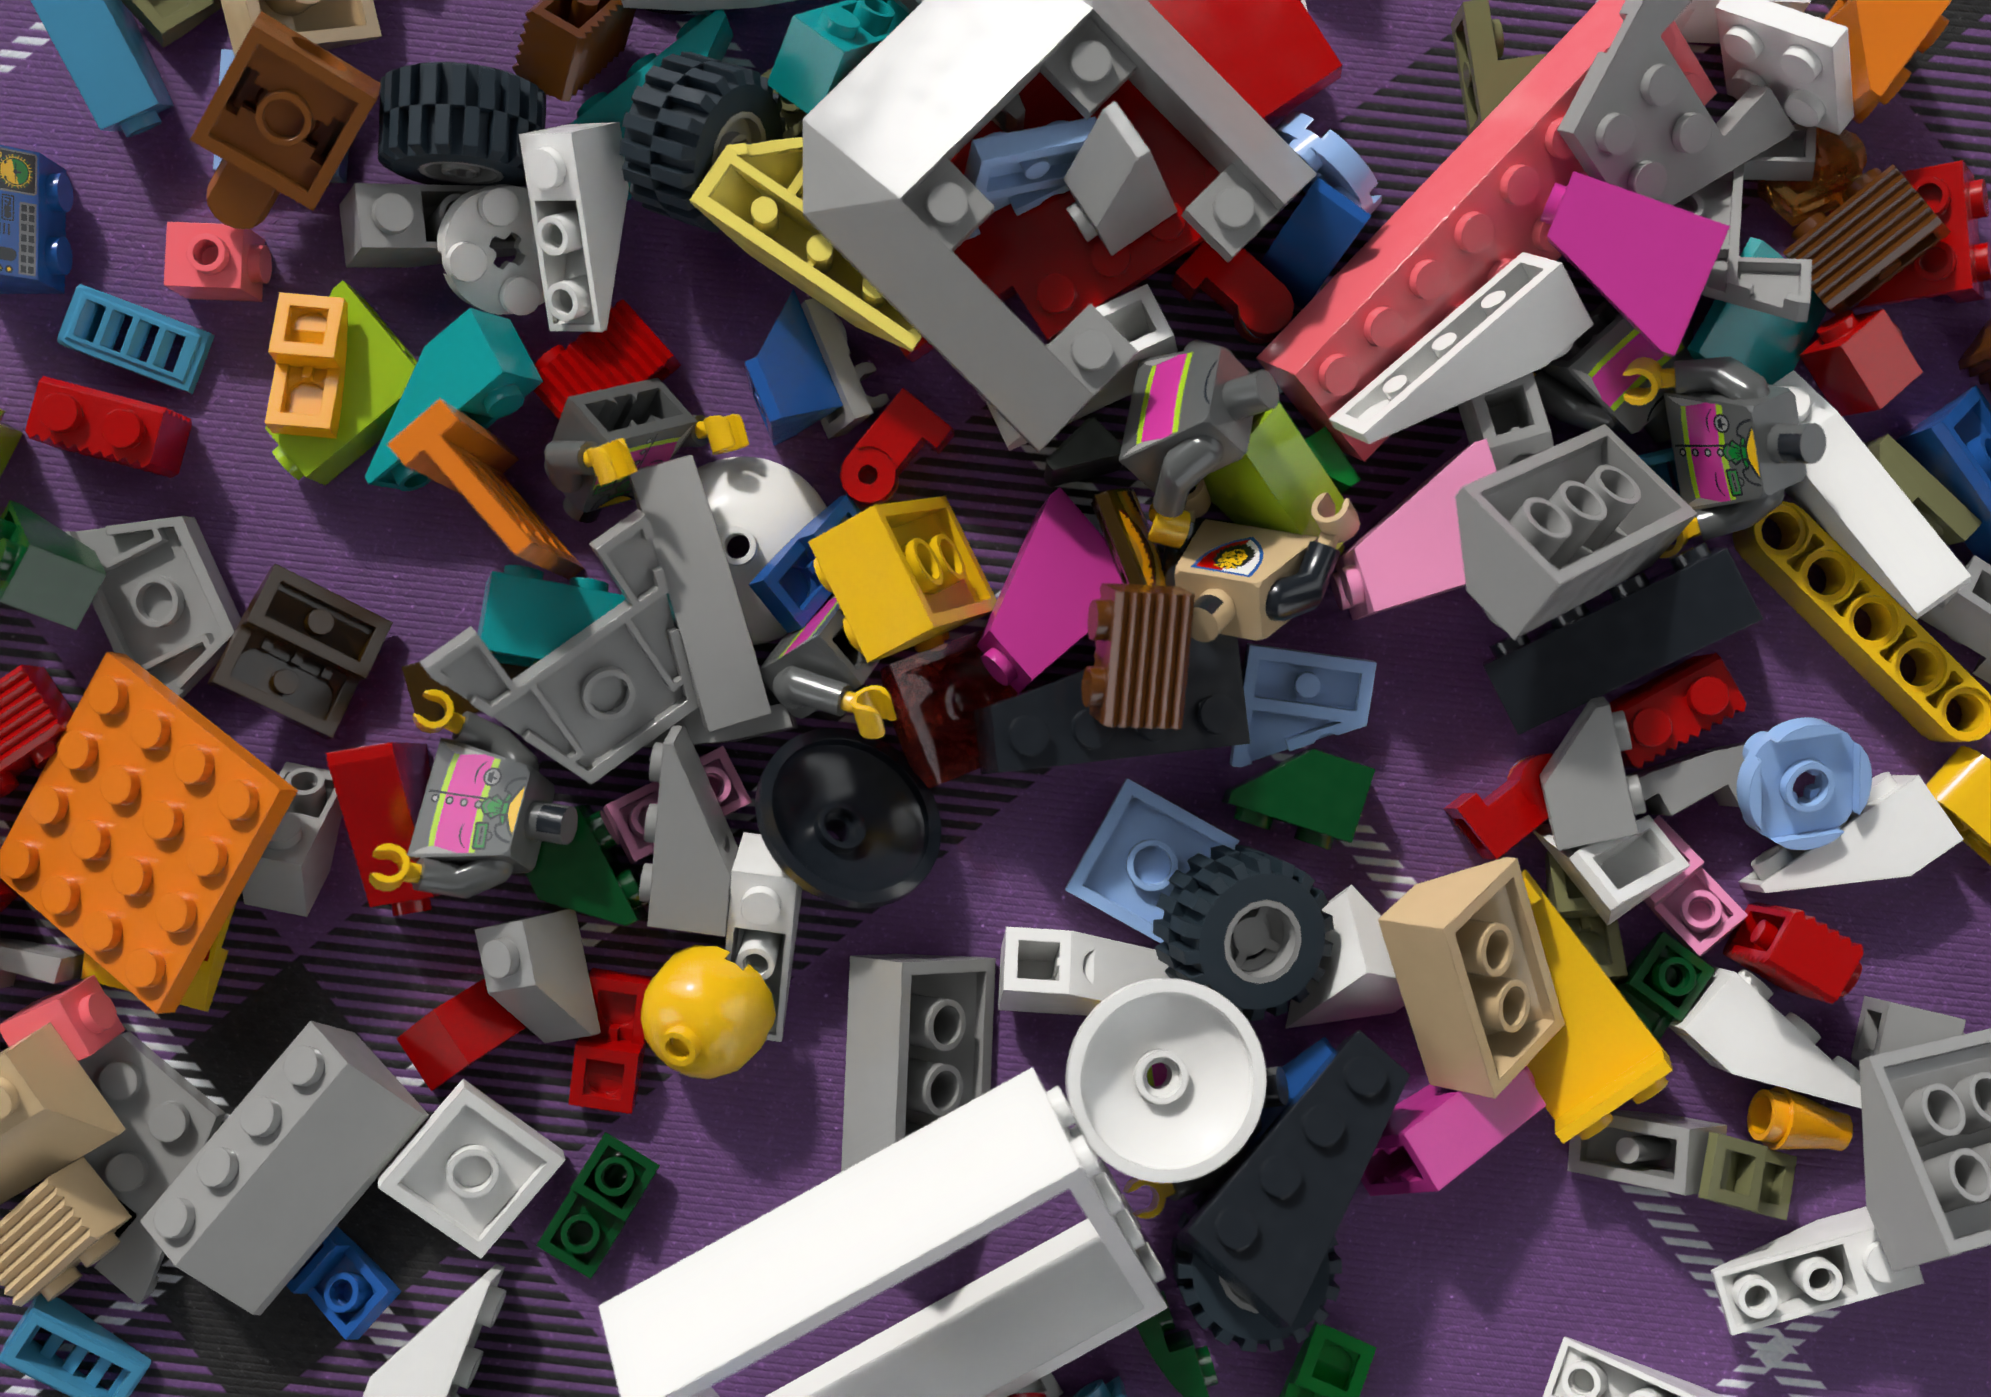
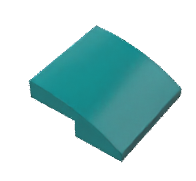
(1753, 337)

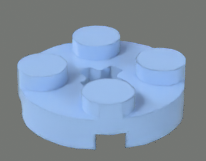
(1331, 160)
(1775, 762)

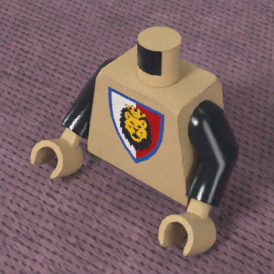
(1255, 577)

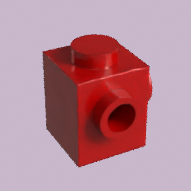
(1860, 361)

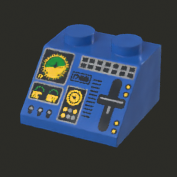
(33, 223)

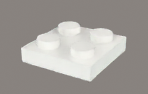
(1791, 53)
(471, 1168)

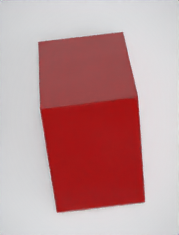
(458, 1034)

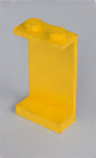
(1602, 1049)

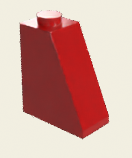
(380, 804)

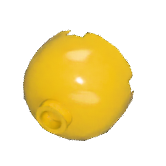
(706, 1013)

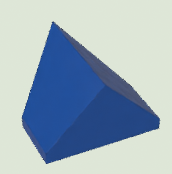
(791, 376)

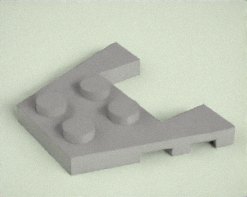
(1646, 126)
(1760, 284)
(162, 598)
(603, 687)
(164, 1131)

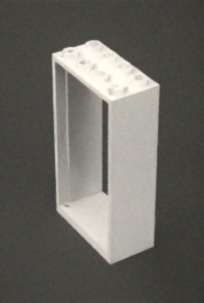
(885, 1225)

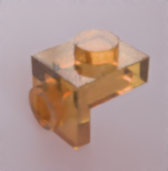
(1837, 165)

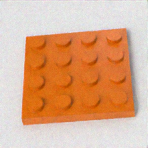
(143, 831)

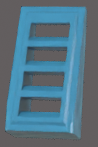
(95, 323)
(70, 1324)

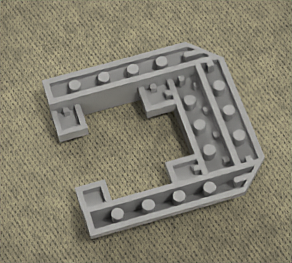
(899, 207)

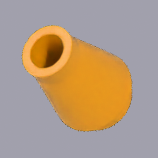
(1794, 1122)

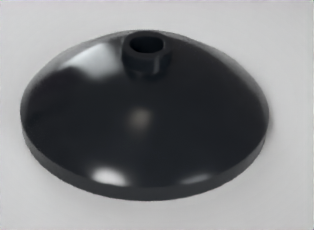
(862, 795)

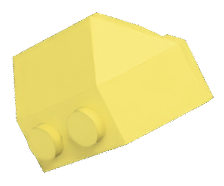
(758, 203)

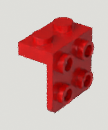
(1955, 263)

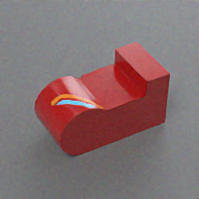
(1242, 288)
(888, 446)
(1506, 813)

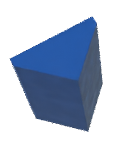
(1957, 452)

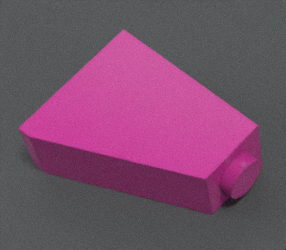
(1635, 253)
(1046, 594)
(1444, 1133)

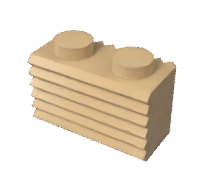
(55, 1229)

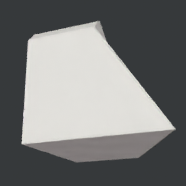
(1621, 870)
(1358, 973)

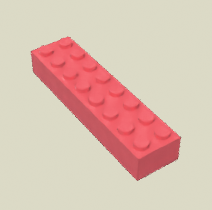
(1449, 234)

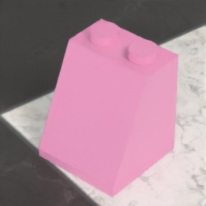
(1413, 547)

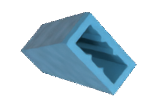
(107, 62)

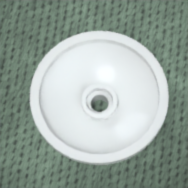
(768, 508)
(1210, 1087)

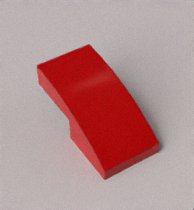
(611, 1062)

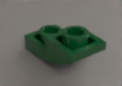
(1664, 982)
(598, 1205)
(1183, 1365)

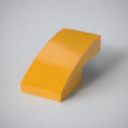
(310, 365)

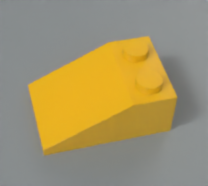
(901, 575)

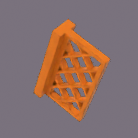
(472, 463)

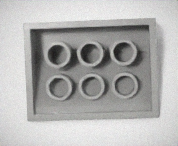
(1929, 1147)

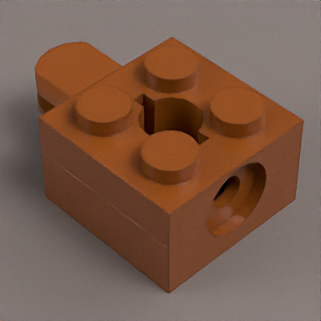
(280, 123)

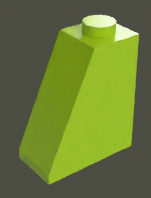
(373, 385)
(1274, 480)

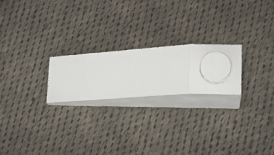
(1494, 337)
(1870, 513)

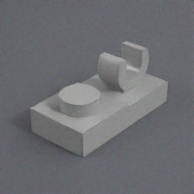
(832, 342)

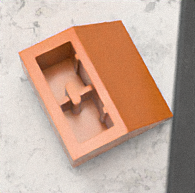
(1883, 41)

